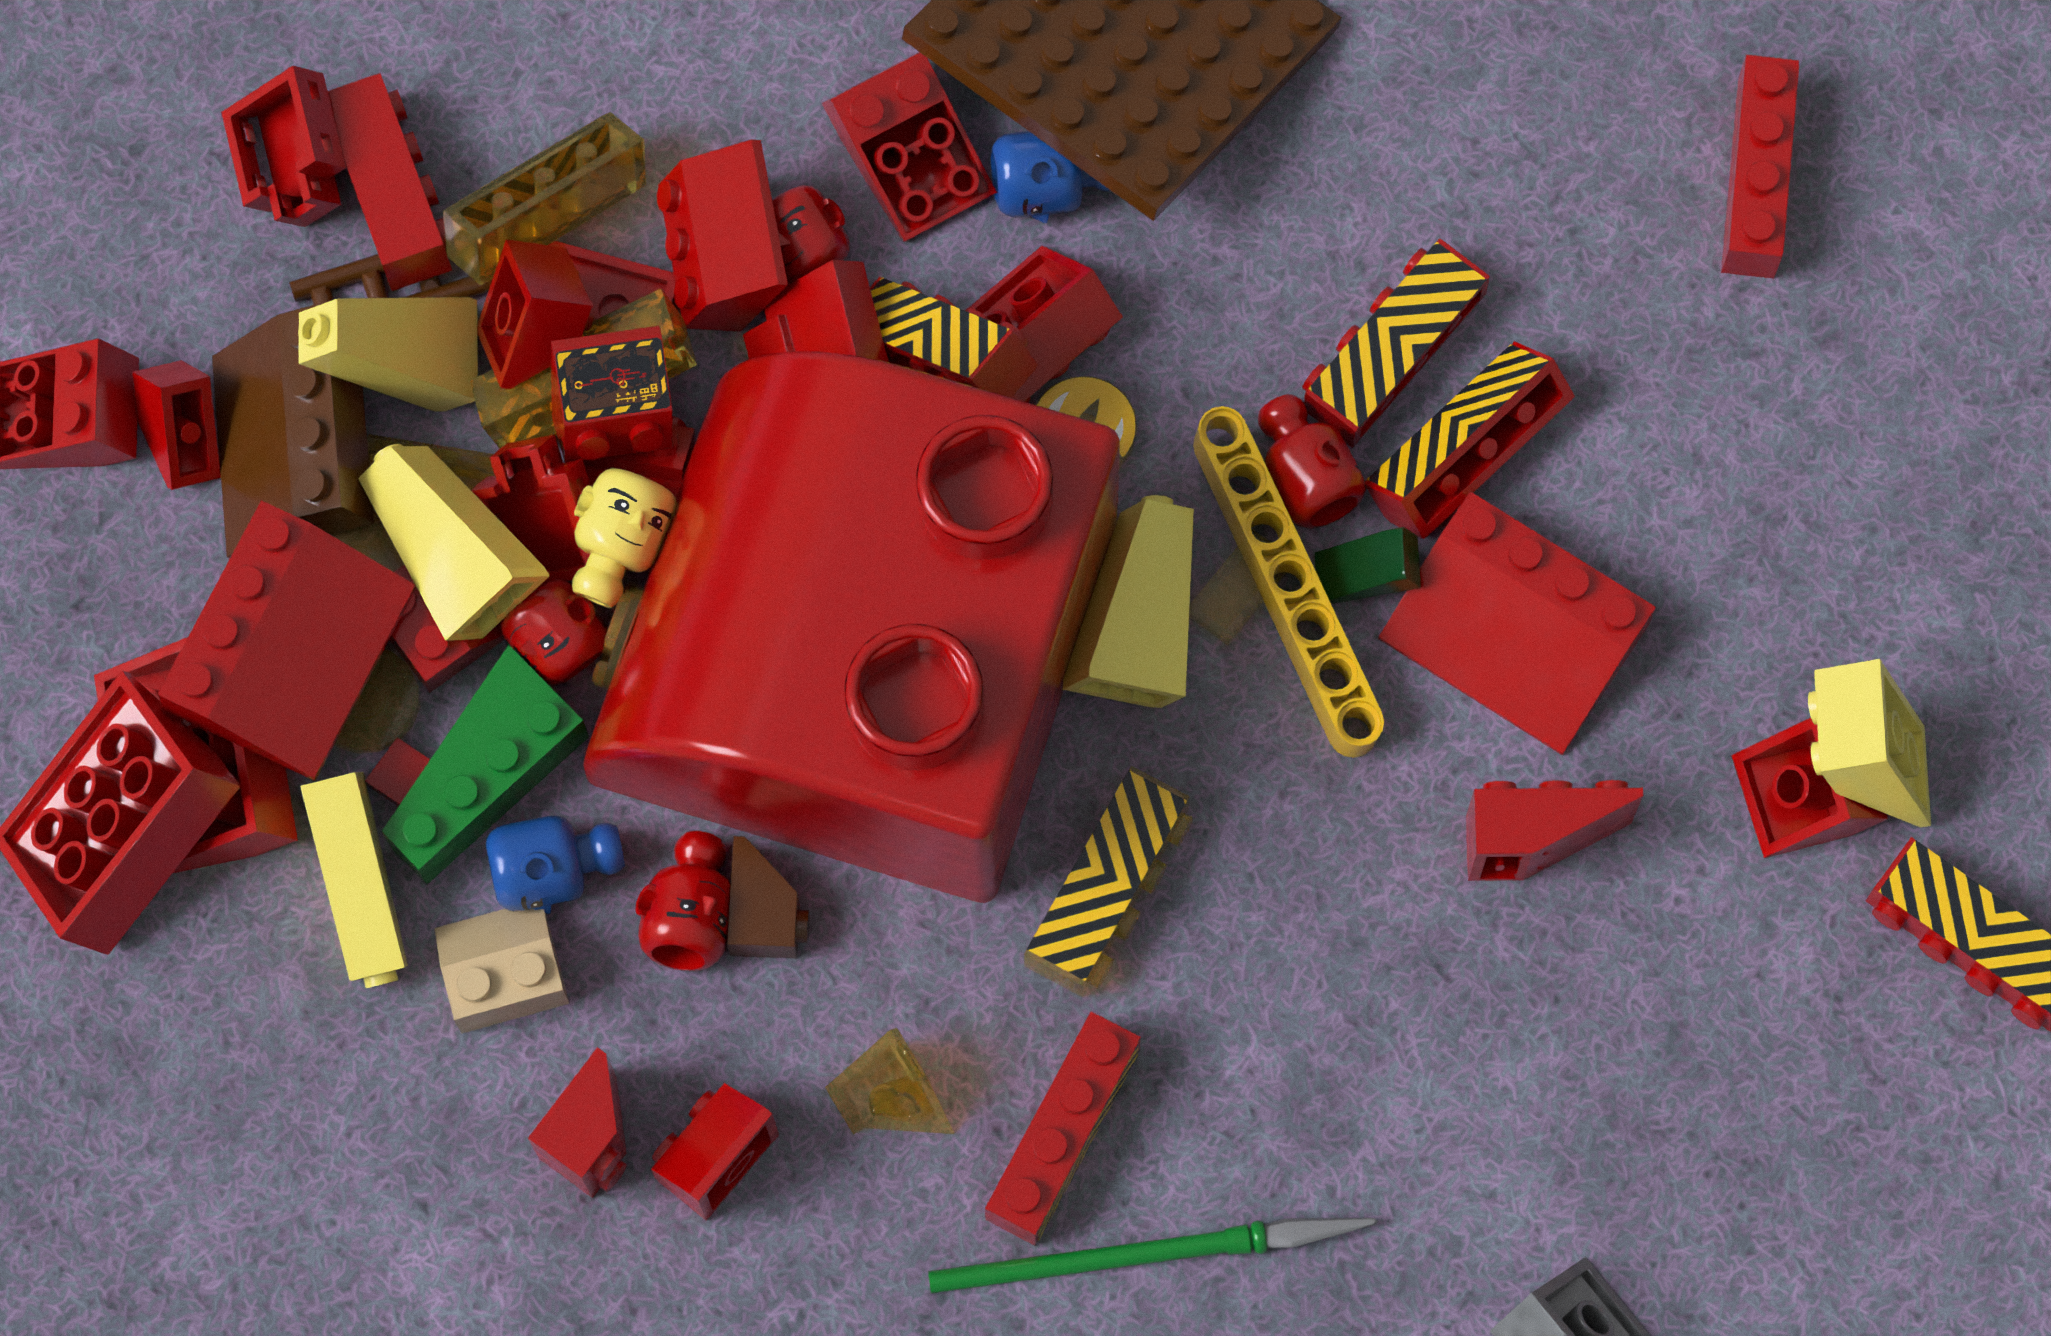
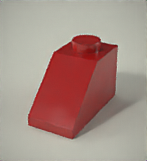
(178, 422)

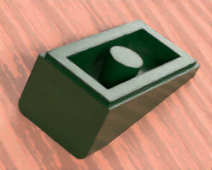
(1370, 566)

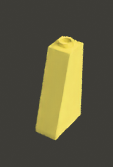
(396, 346)
(449, 542)
(1139, 610)
(355, 877)

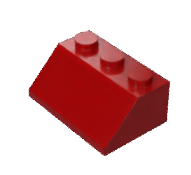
(722, 237)
(1056, 308)

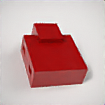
(298, 143)
(822, 313)
(537, 501)

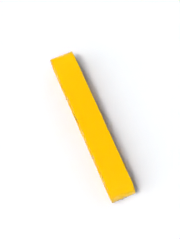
(1288, 556)

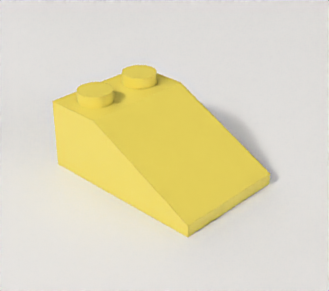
(1870, 741)

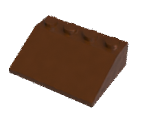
(287, 434)

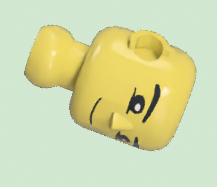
(621, 529)

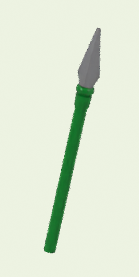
(1233, 1240)

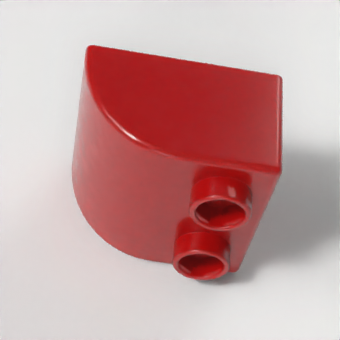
(863, 616)

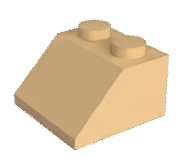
(499, 967)

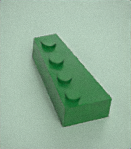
(485, 765)

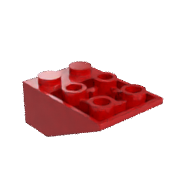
(910, 146)
(68, 407)
(1530, 829)

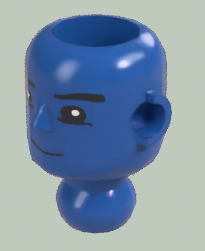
(1035, 178)
(544, 861)

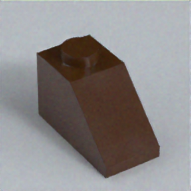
(762, 908)

